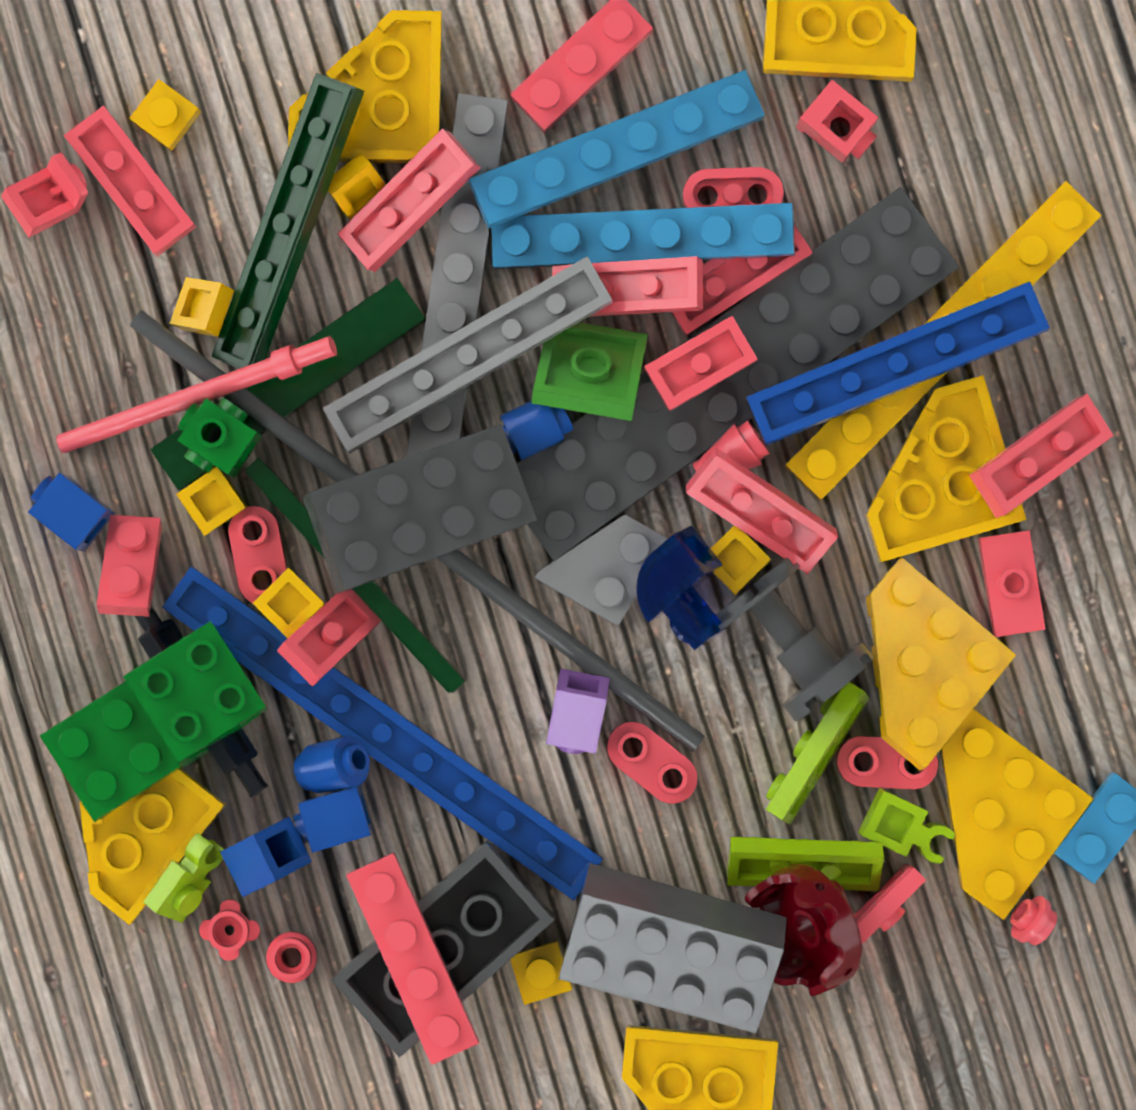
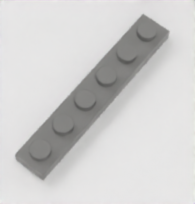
(468, 355)

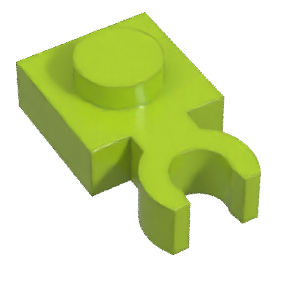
(901, 825)
(183, 883)

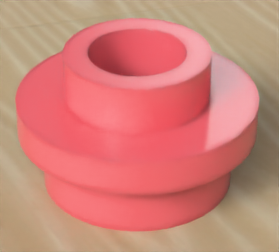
(1033, 920)
(280, 968)

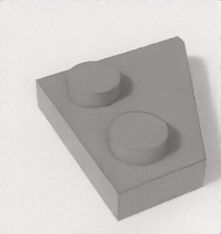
(604, 568)

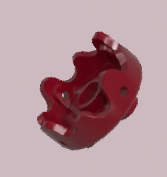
(821, 930)

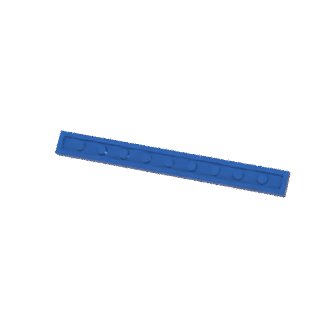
(389, 738)

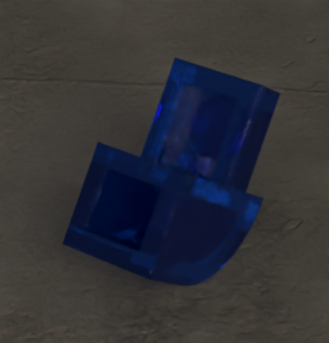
(669, 583)

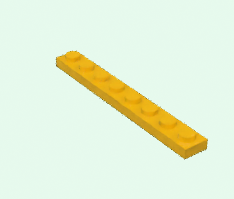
(1019, 260)

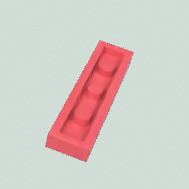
(412, 958)

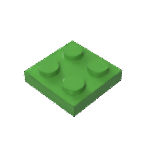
(591, 370)

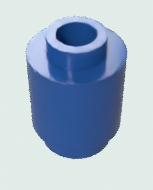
(534, 428)
(332, 765)

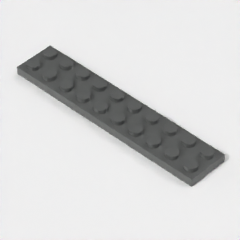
(792, 327)

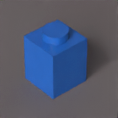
(69, 511)
(333, 819)
(266, 856)

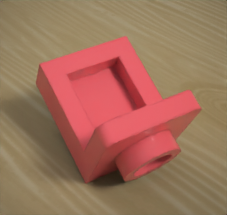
(47, 195)

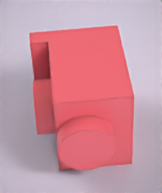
(839, 105)

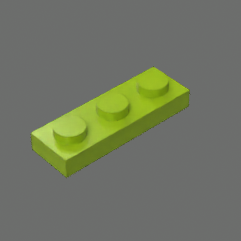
(815, 752)
(850, 863)

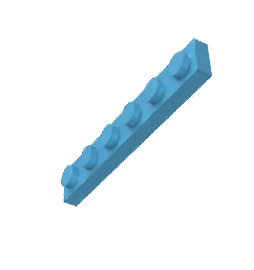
(616, 149)
(645, 235)

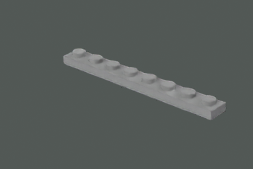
(459, 262)

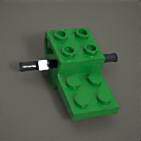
(160, 719)

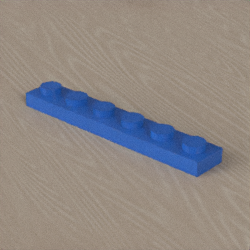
(898, 363)

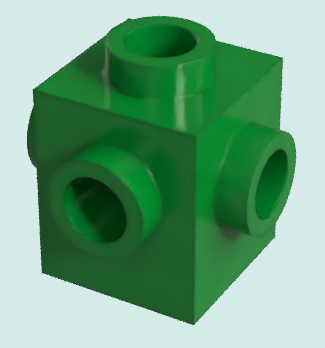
(235, 441)

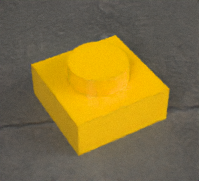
(165, 115)
(355, 185)
(201, 306)
(211, 500)
(740, 559)
(288, 602)
(538, 972)

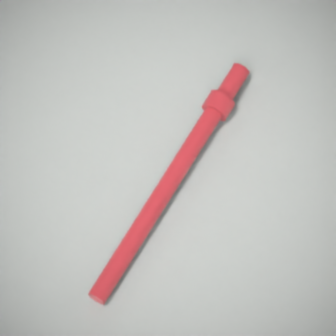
(282, 364)

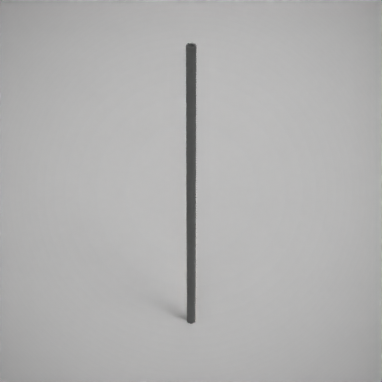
(455, 560)

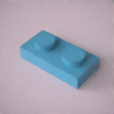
(1101, 829)

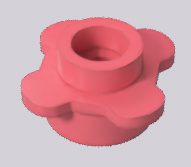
(214, 930)

